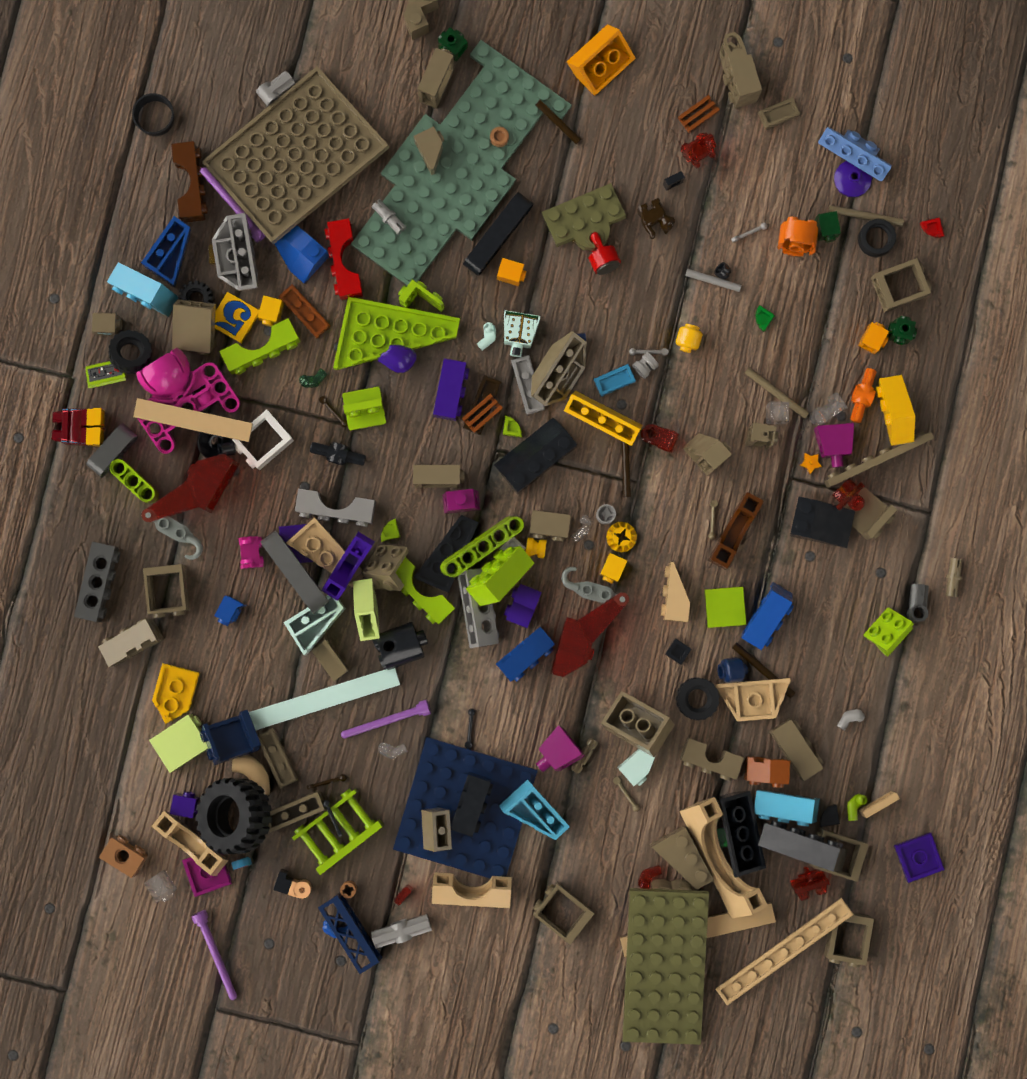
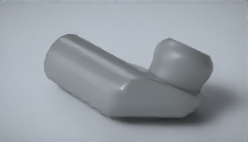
(850, 716)

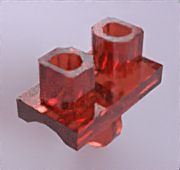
(848, 494)
(809, 881)

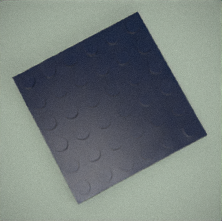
(440, 785)

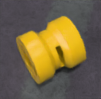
(534, 547)

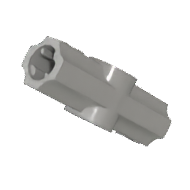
(401, 931)

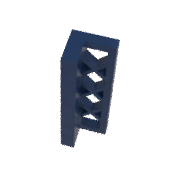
(357, 929)

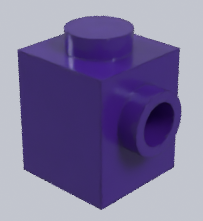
(185, 804)

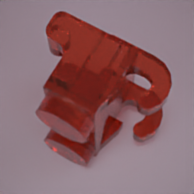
(699, 149)

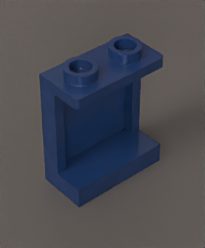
(230, 738)

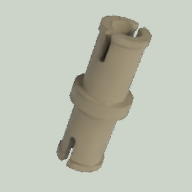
(954, 577)

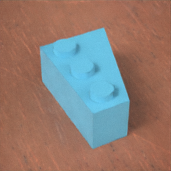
(142, 288)
(786, 807)
(534, 810)

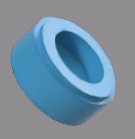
(241, 863)

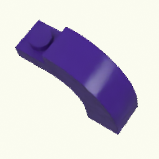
(347, 566)

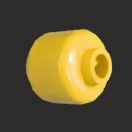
(689, 338)

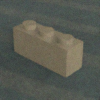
(797, 749)
(296, 810)

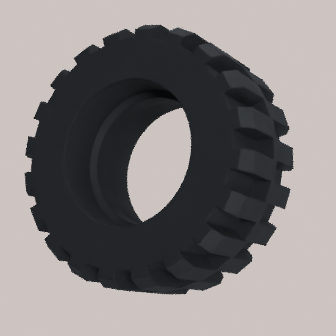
(253, 818)

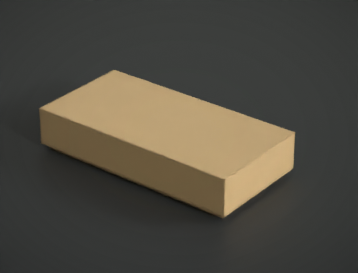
(879, 804)

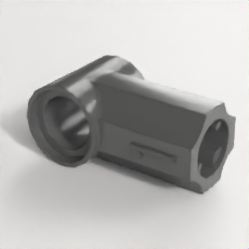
(918, 601)

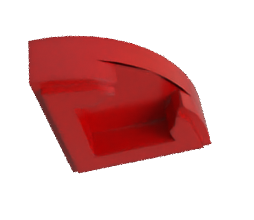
(933, 227)

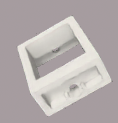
(287, 440)

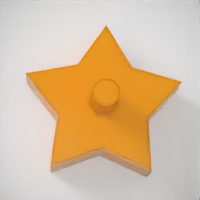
(810, 462)

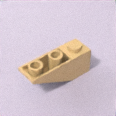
(676, 601)

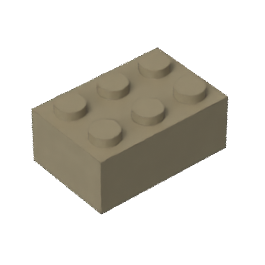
(637, 724)

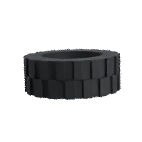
(136, 339)
(697, 713)

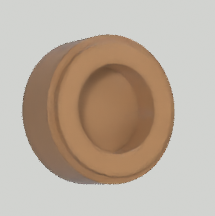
(499, 137)

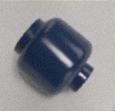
(732, 670)

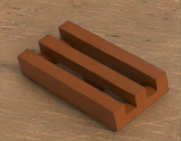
(711, 104)
(476, 408)

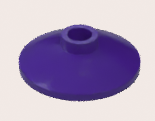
(847, 185)

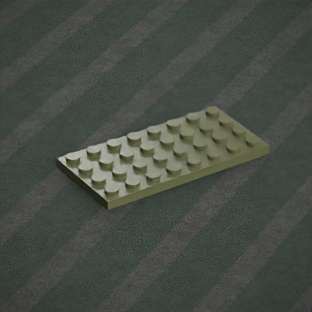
(665, 966)

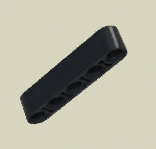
(498, 234)

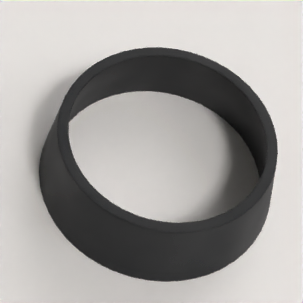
(141, 102)

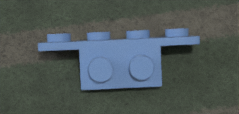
(856, 151)

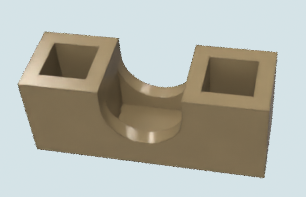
(694, 754)

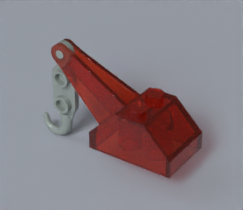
(202, 489)
(578, 635)

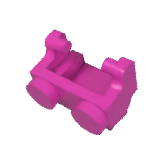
(250, 552)

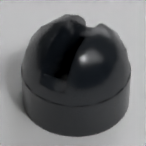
(722, 270)

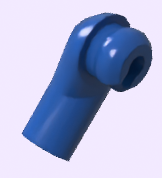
(326, 928)

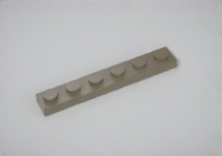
(870, 461)

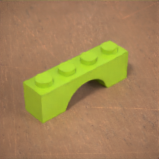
(282, 337)
(436, 607)

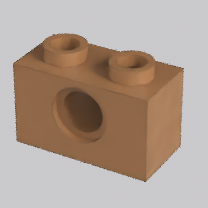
(112, 856)

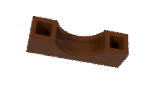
(191, 205)
(735, 530)

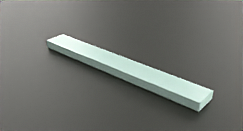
(324, 698)

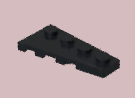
(456, 538)

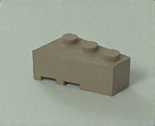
(707, 452)
(683, 856)

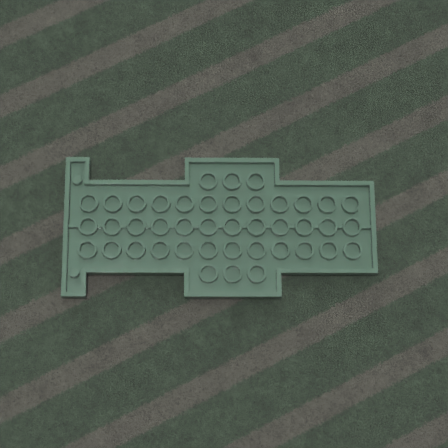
(469, 171)

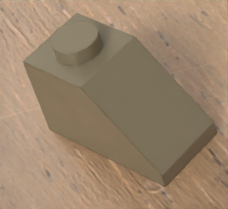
(430, 147)

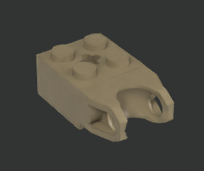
(739, 73)

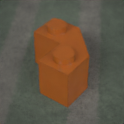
(767, 771)

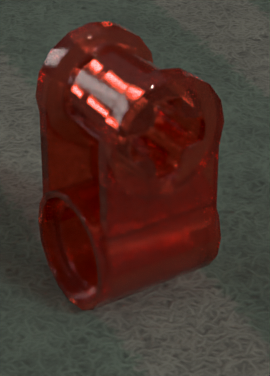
(663, 438)

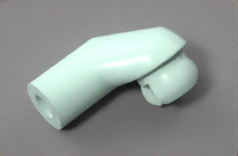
(489, 336)

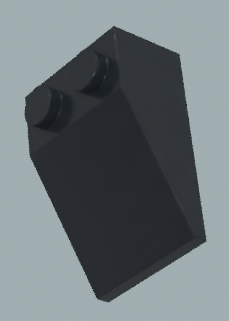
(822, 522)

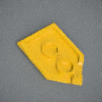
(174, 691)

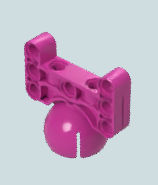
(169, 379)

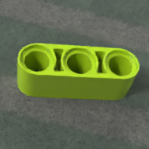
(126, 476)

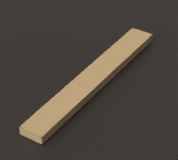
(723, 924)
(784, 951)

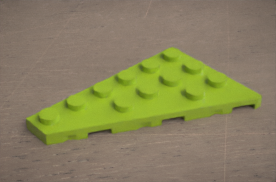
(374, 326)

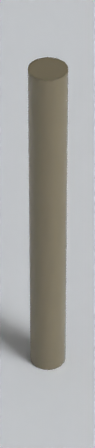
(865, 215)
(777, 393)

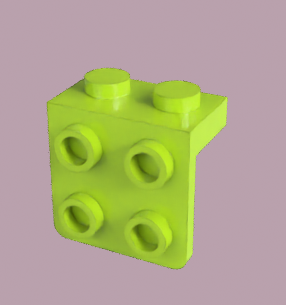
(410, 292)

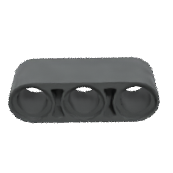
(112, 448)

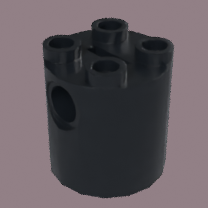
(406, 645)

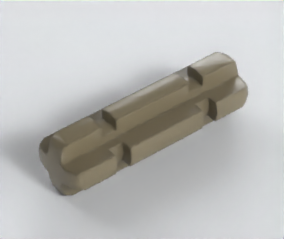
(590, 745)

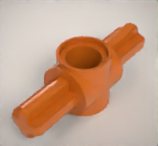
(863, 395)

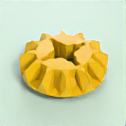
(625, 545)

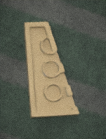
(321, 547)

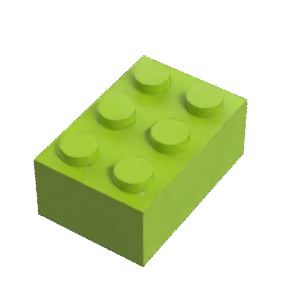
(499, 575)

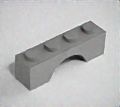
(359, 511)

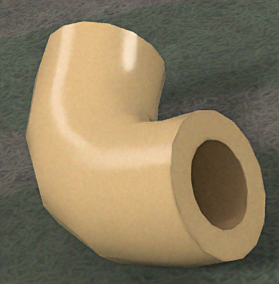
(253, 770)

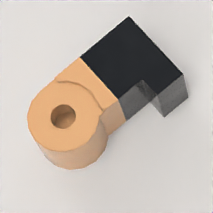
(292, 886)

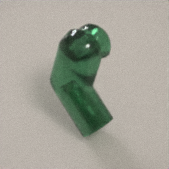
(313, 381)

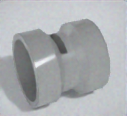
(645, 365)
(605, 514)

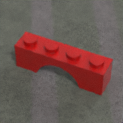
(340, 236)

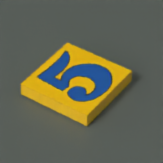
(235, 317)

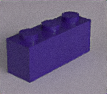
(451, 389)

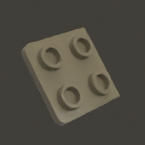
(872, 516)
(383, 567)

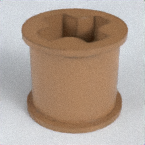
(346, 894)

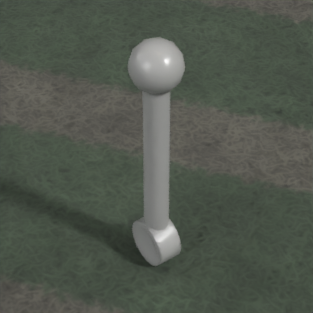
(763, 226)
(664, 351)

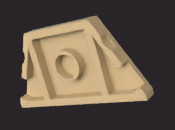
(754, 698)

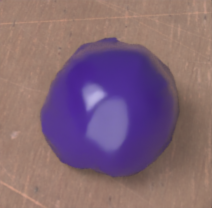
(398, 358)

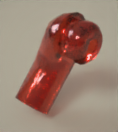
(646, 876)

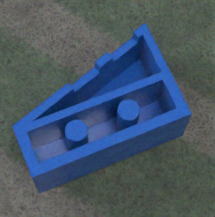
(168, 251)
(768, 616)
(526, 654)

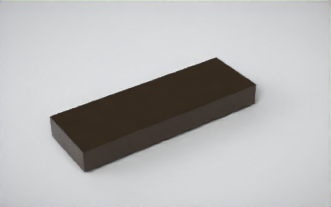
(487, 386)

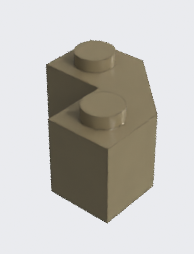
(415, 19)

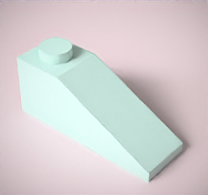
(637, 767)

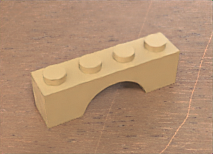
(190, 842)
(451, 892)

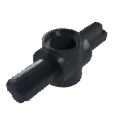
(337, 453)

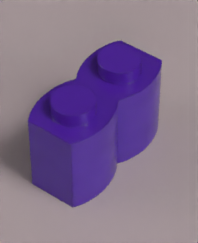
(523, 605)

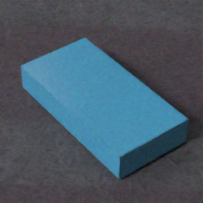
(614, 380)

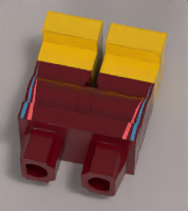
(73, 426)

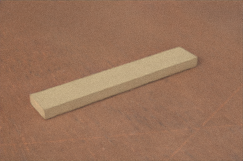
(193, 420)

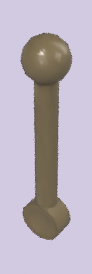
(713, 504)
(636, 807)

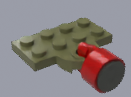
(588, 222)

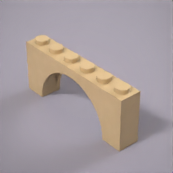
(737, 896)

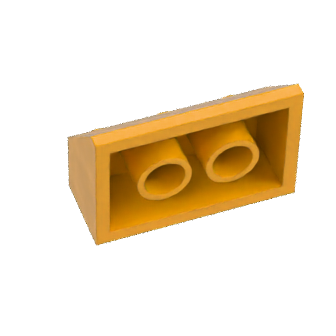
(601, 59)

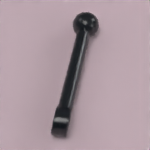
(468, 744)
(326, 804)

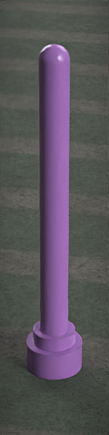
(257, 235)
(421, 709)
(201, 920)

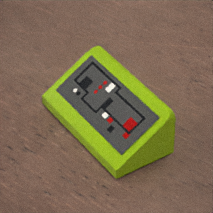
(103, 374)

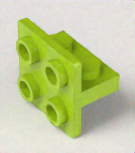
(364, 408)
(889, 631)

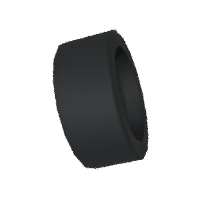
(887, 227)

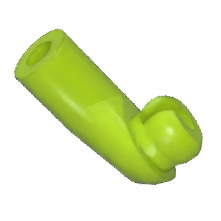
(853, 804)

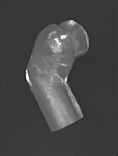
(584, 530)

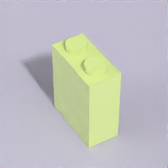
(366, 609)
(179, 743)

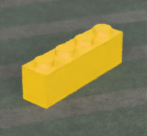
(603, 418)

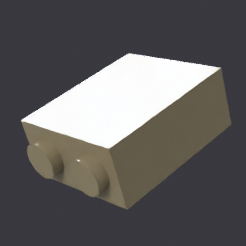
(193, 326)

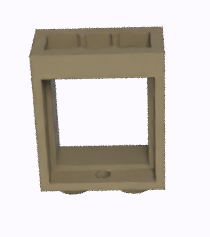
(436, 77)
(884, 293)
(438, 476)
(149, 590)
(857, 857)
(578, 925)
(852, 961)

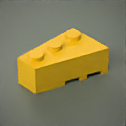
(897, 409)

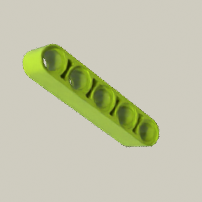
(473, 547)

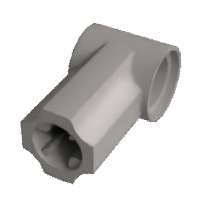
(273, 90)

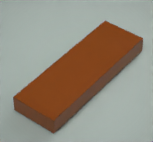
(304, 311)

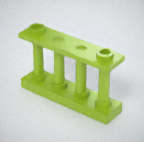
(339, 849)

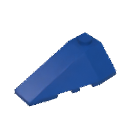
(301, 253)

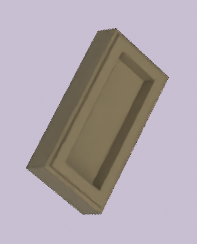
(779, 113)

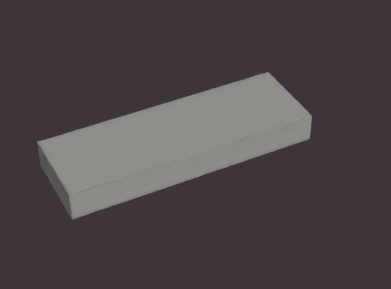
(523, 372)

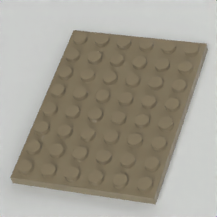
(295, 155)

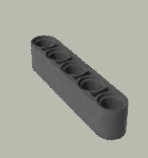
(294, 571)

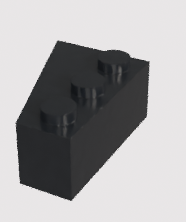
(471, 804)

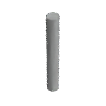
(713, 280)

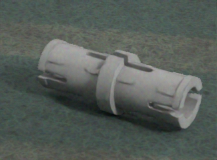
(388, 216)

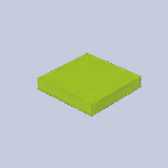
(725, 607)

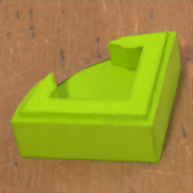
(511, 428)
(390, 531)

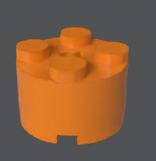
(798, 236)

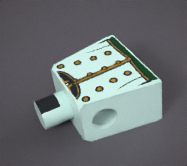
(519, 331)

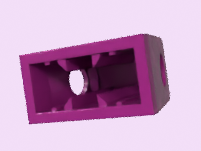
(835, 442)
(461, 501)
(559, 751)

